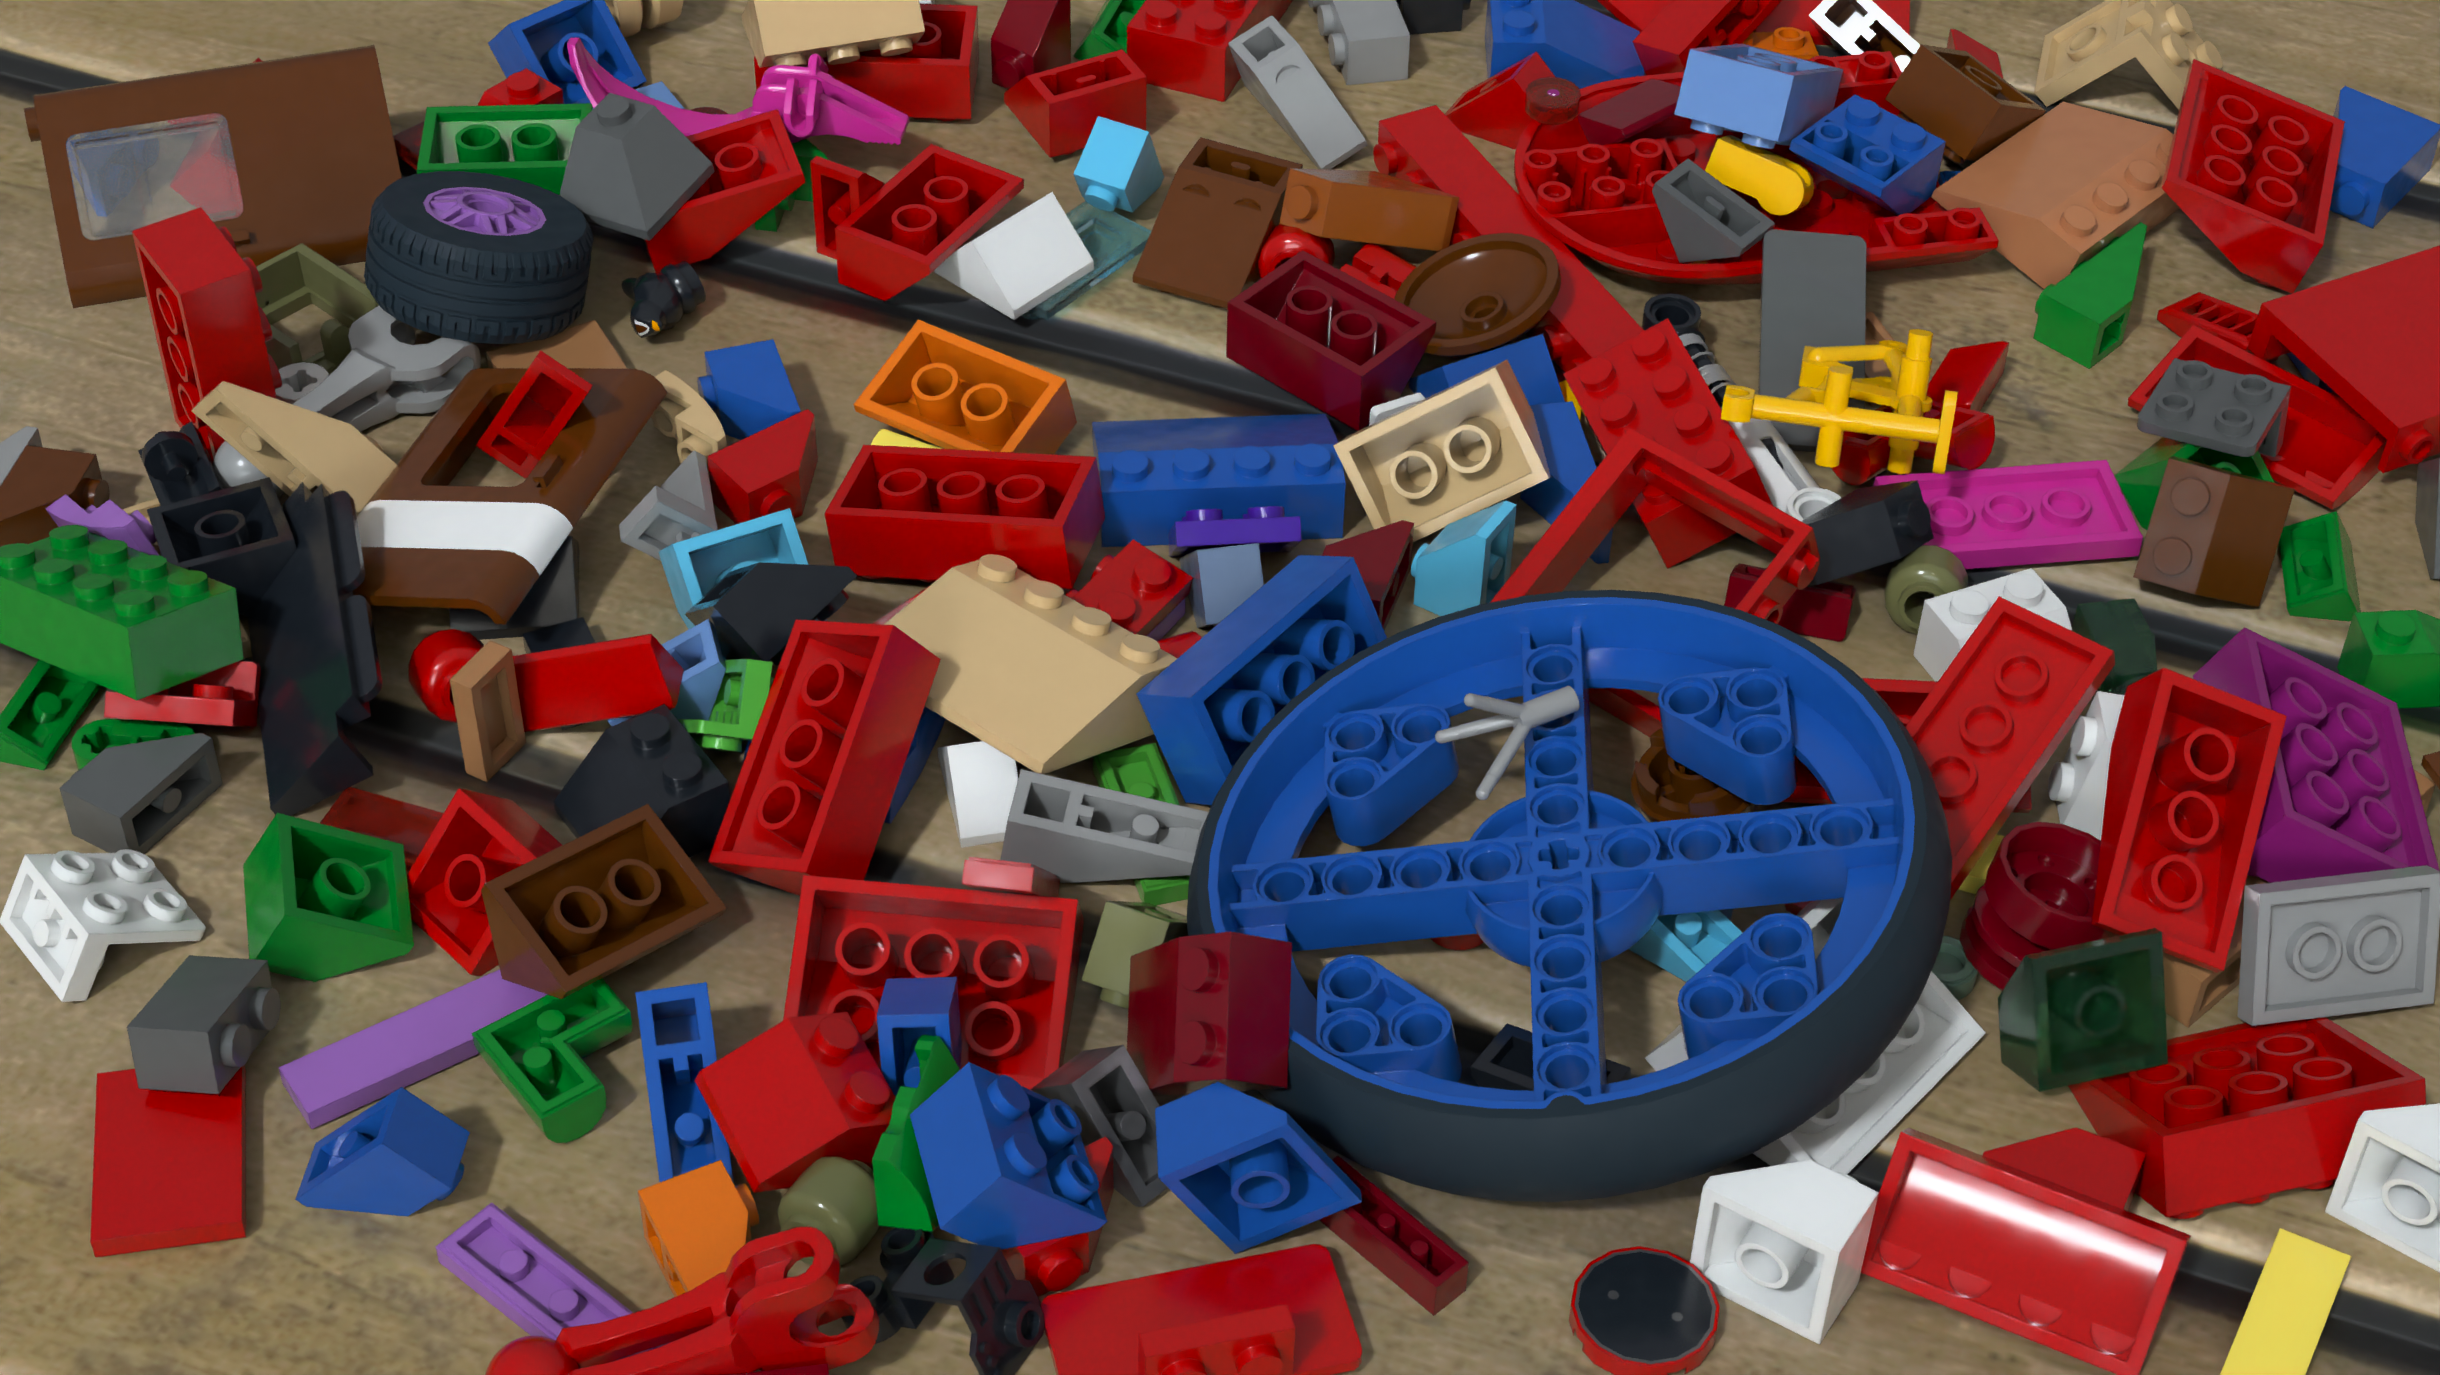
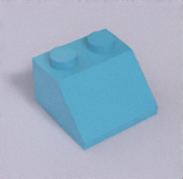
(704, 560)

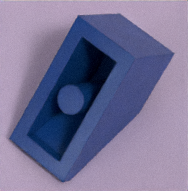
(747, 388)
(906, 1013)
(386, 1159)

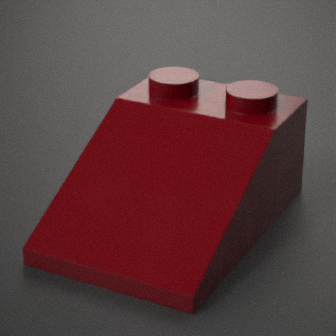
(1211, 1013)

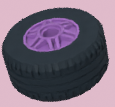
(478, 257)

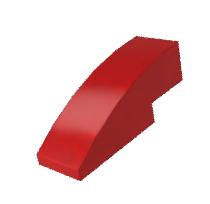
(534, 414)

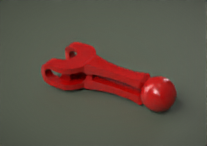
(722, 1327)

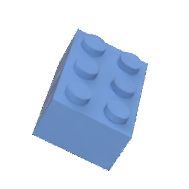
(1755, 93)

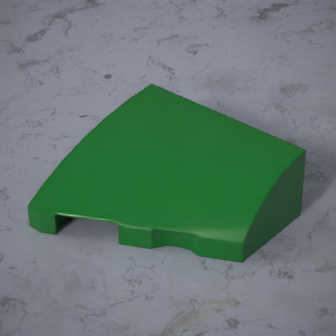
(898, 1170)

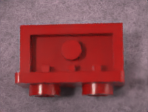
(1135, 588)

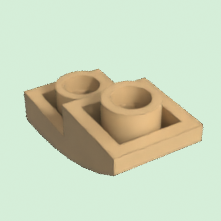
(688, 419)

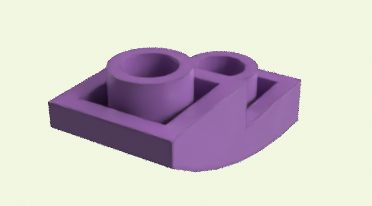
(106, 521)

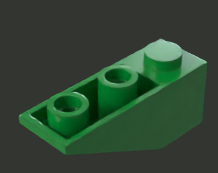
(2091, 306)

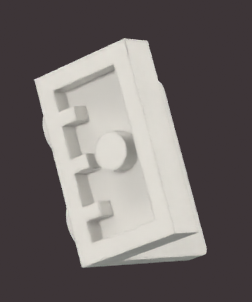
(78, 903)

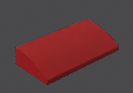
(2326, 444)
(2022, 1253)

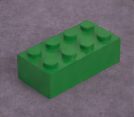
(115, 612)

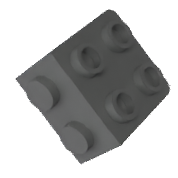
(2217, 409)

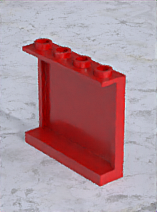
(2372, 345)

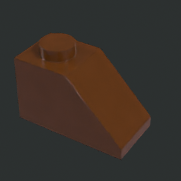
(37, 482)

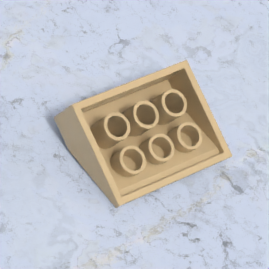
(1031, 665)

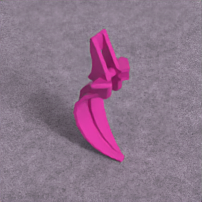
(805, 97)

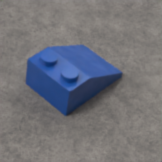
(1567, 36)

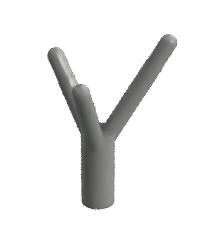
(1520, 716)

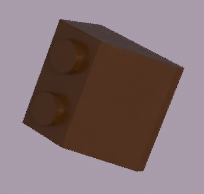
(1960, 102)
(2213, 532)

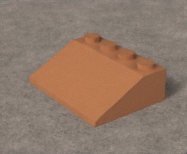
(2066, 188)

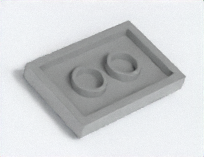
(2339, 945)

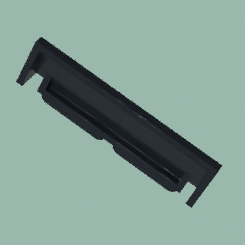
(315, 655)

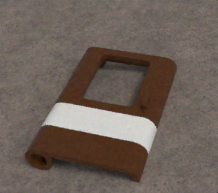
(490, 542)

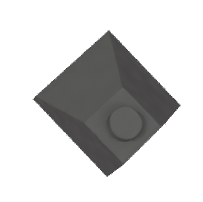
(631, 167)

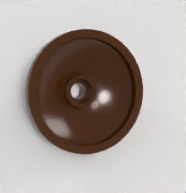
(1483, 292)

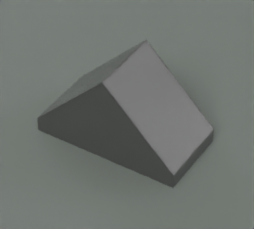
(1706, 216)

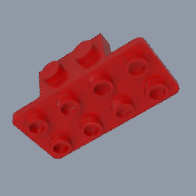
(1220, 1318)

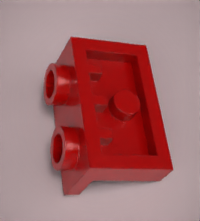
(216, 698)

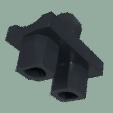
(179, 465)

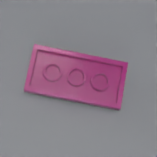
(2028, 513)

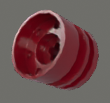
(2033, 899)

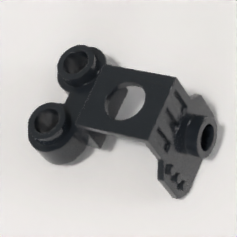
(998, 1309)

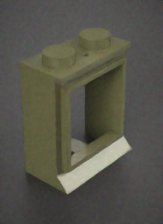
(303, 279)

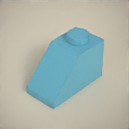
(1118, 167)
(1465, 561)

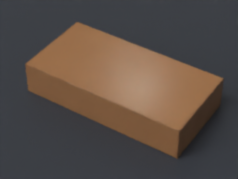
(488, 711)

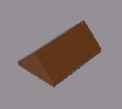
(596, 905)

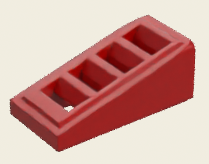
(2212, 316)

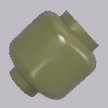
(1918, 577)
(837, 1200)

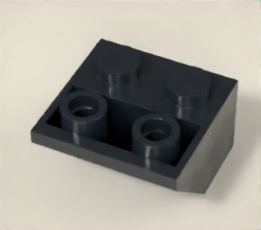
(760, 604)

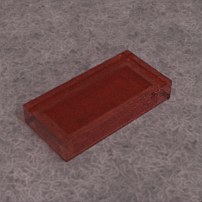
(384, 819)

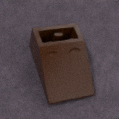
(1214, 223)

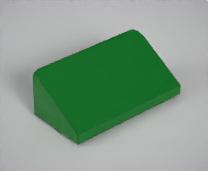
(1108, 29)
(2319, 569)
(42, 715)

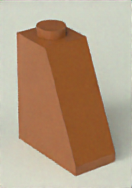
(1368, 208)

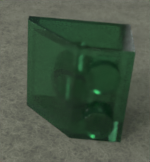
(2085, 1011)

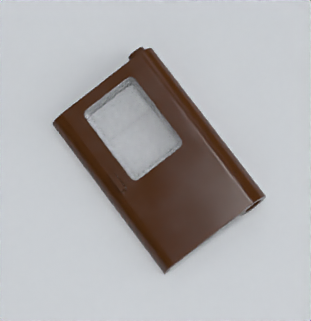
(261, 146)

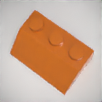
(968, 396)

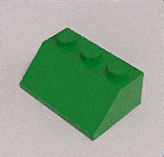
(502, 140)

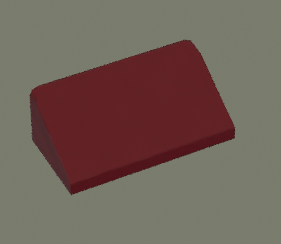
(1629, 112)
(1813, 611)

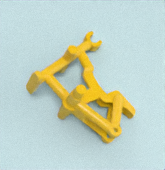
(1826, 394)

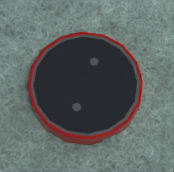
(1644, 1312)

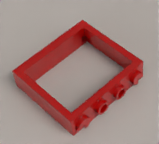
(1605, 499)

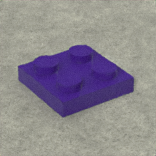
(1208, 530)

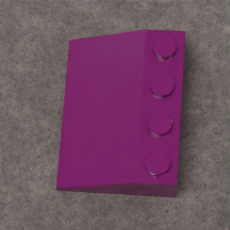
(2342, 771)

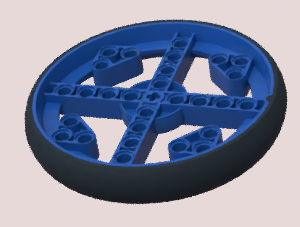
(1579, 882)

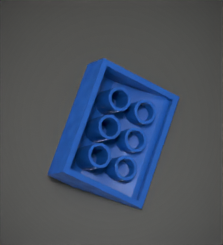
(1226, 463)

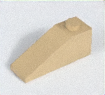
(296, 443)

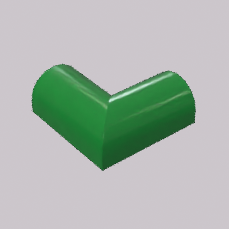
(541, 1056)

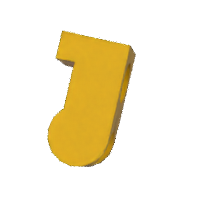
(1769, 178)

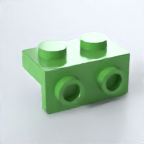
(735, 708)

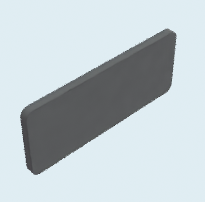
(1808, 298)

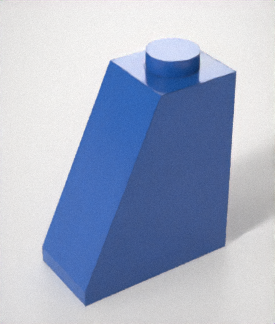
(2379, 156)

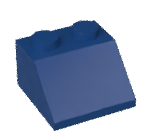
(542, 39)
(1246, 1166)

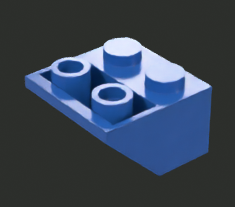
(1873, 154)
(1005, 1162)

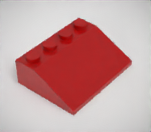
(2253, 173)
(1008, 951)
(2246, 1111)

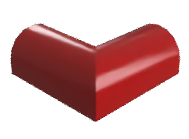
(1868, 455)

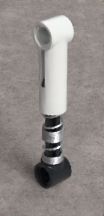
(1779, 469)

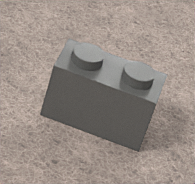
(203, 1024)

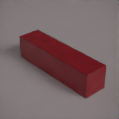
(1399, 1245)

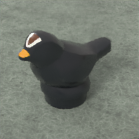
(663, 298)

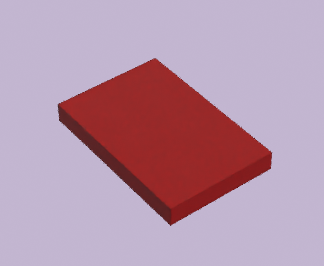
(167, 1165)

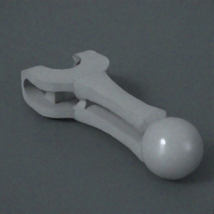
(374, 383)

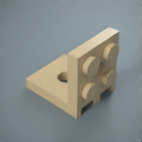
(2116, 32)

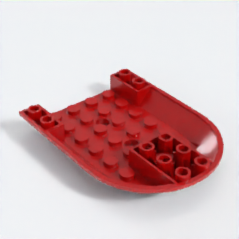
(1606, 208)

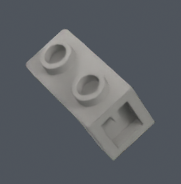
(673, 511)

